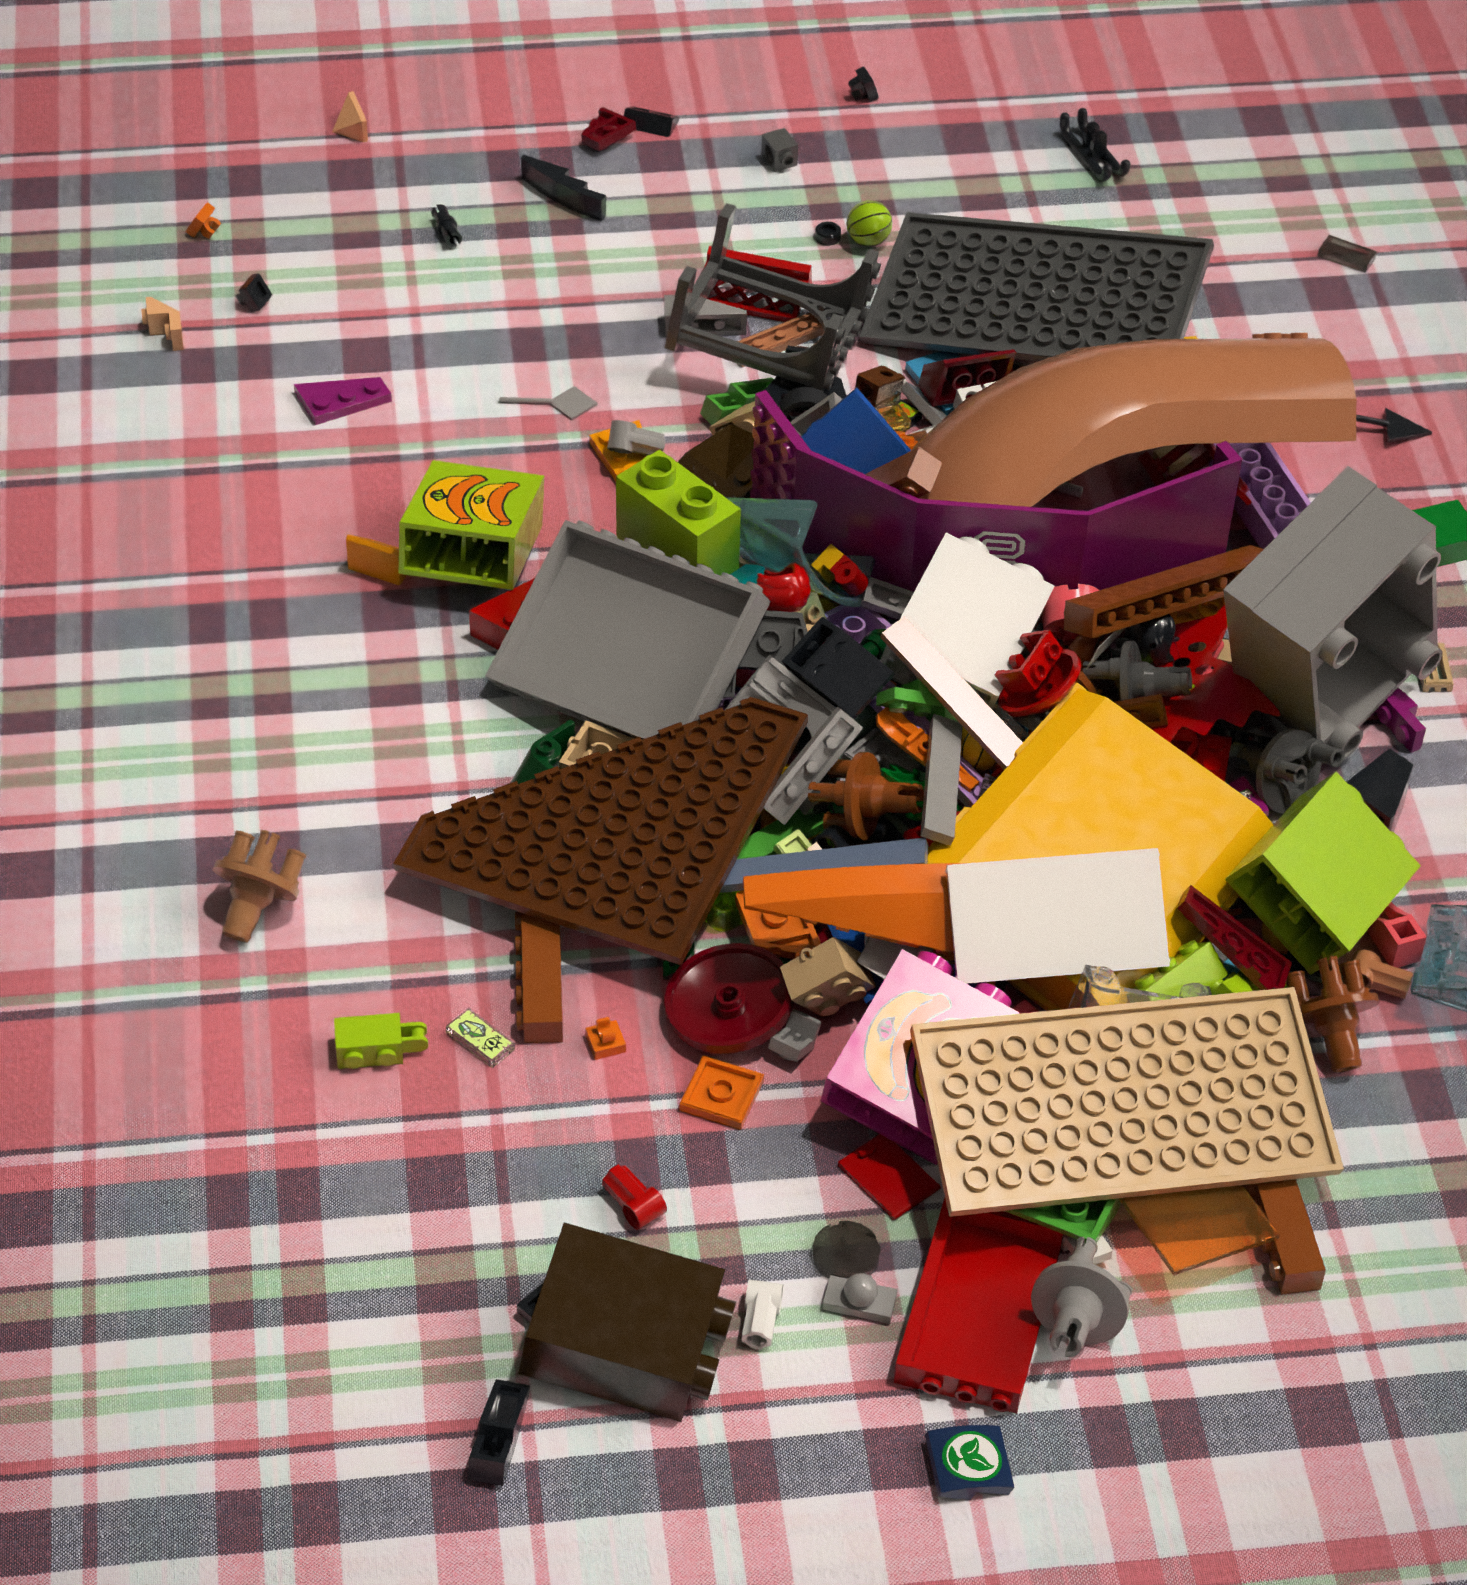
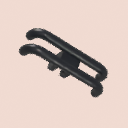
(1093, 147)

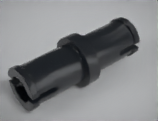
(446, 225)

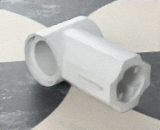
(761, 1306)

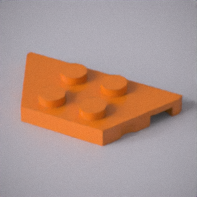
(777, 934)

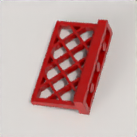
(787, 268)

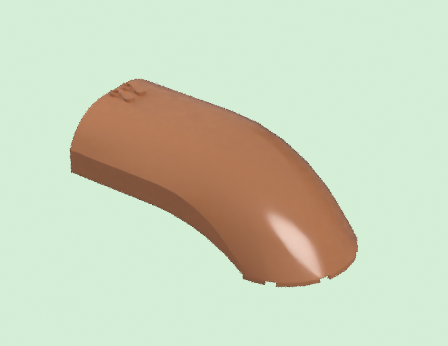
(1135, 396)

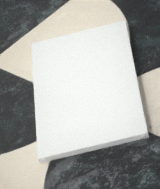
(1057, 915)

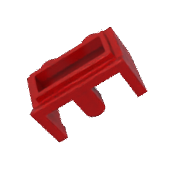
(1030, 673)

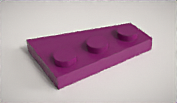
(341, 398)

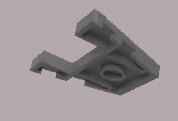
(774, 637)

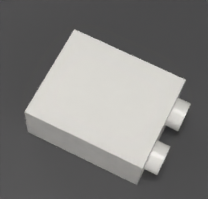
(973, 612)

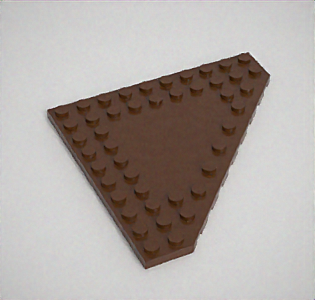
(623, 837)

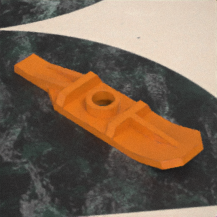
(912, 739)

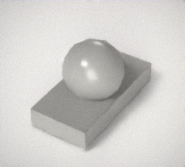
(860, 1298)

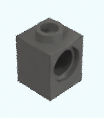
(779, 149)

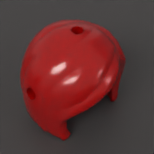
(786, 589)

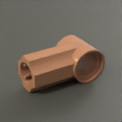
(1383, 976)

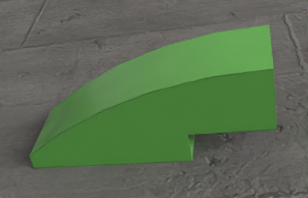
(738, 394)

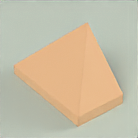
(351, 120)

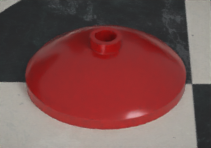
(1051, 691)

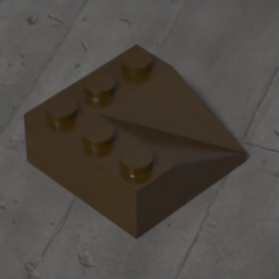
(723, 461)

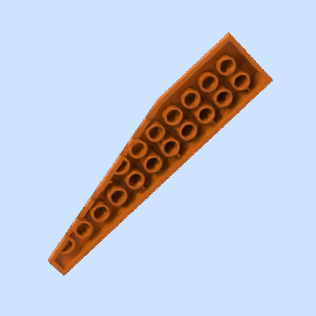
(883, 901)

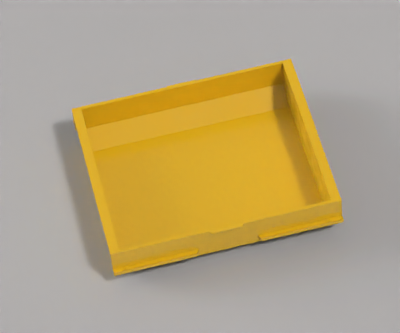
(1109, 784)

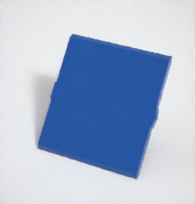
(855, 435)

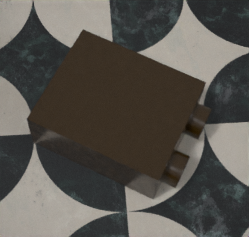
(626, 1323)

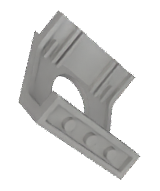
(829, 726)

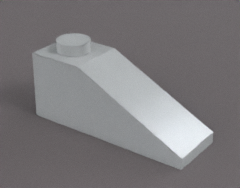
(712, 317)

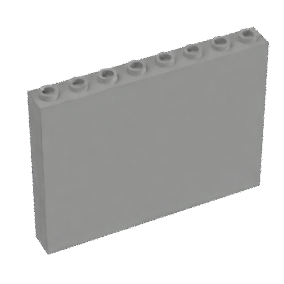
(626, 634)

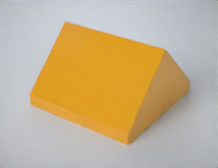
(373, 559)

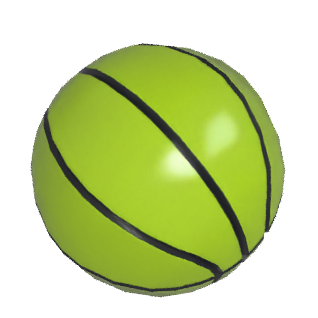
(869, 223)

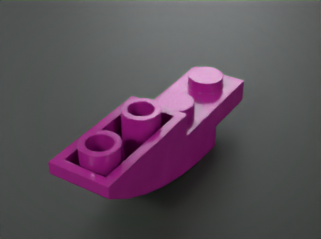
(1399, 715)

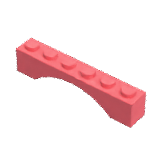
(1398, 936)

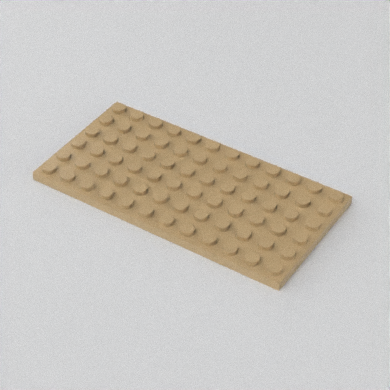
(1123, 1101)

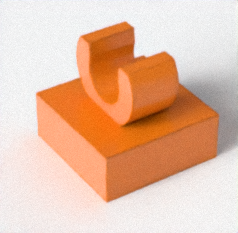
(203, 222)
(605, 1038)

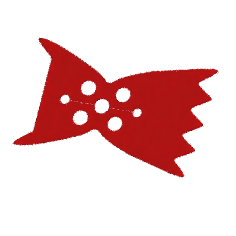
(1215, 694)

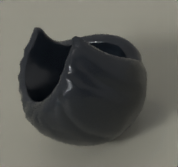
(1154, 639)

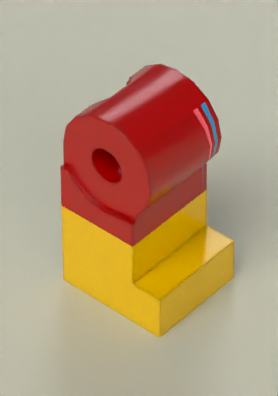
(836, 565)

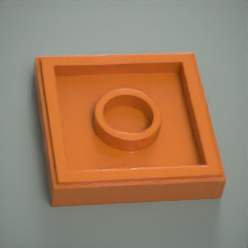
(721, 1092)

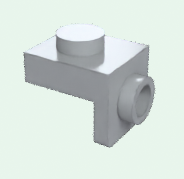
(797, 1037)

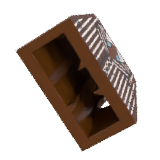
(880, 386)

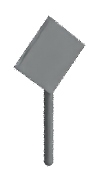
(570, 403)

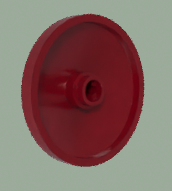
(728, 998)

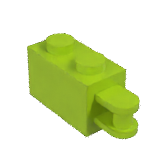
(376, 1040)

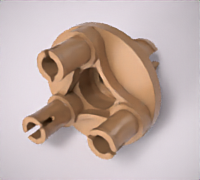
(255, 882)

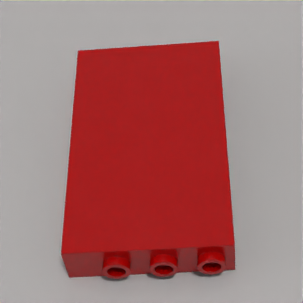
(974, 1309)

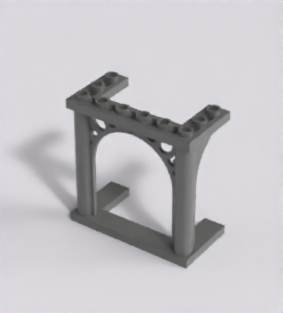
(812, 367)

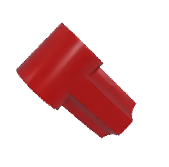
(638, 1203)

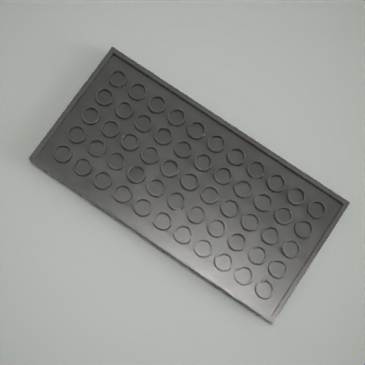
(1031, 287)

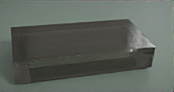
(1347, 253)

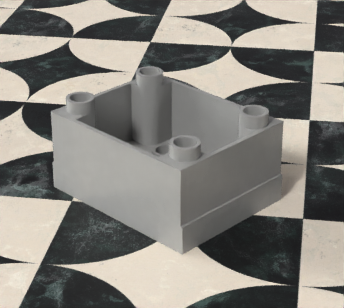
(1338, 610)

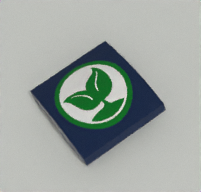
(969, 1461)

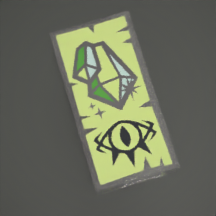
(480, 1038)

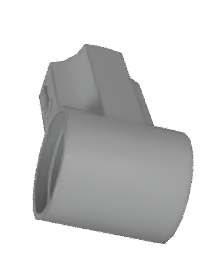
(627, 438)

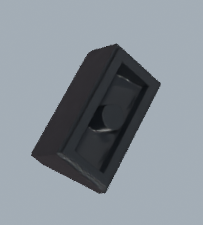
(652, 121)

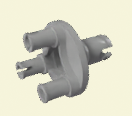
(1080, 1300)

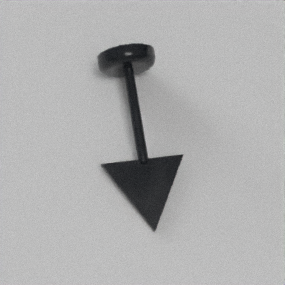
(1396, 426)

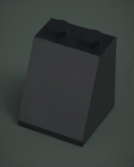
(1384, 786)

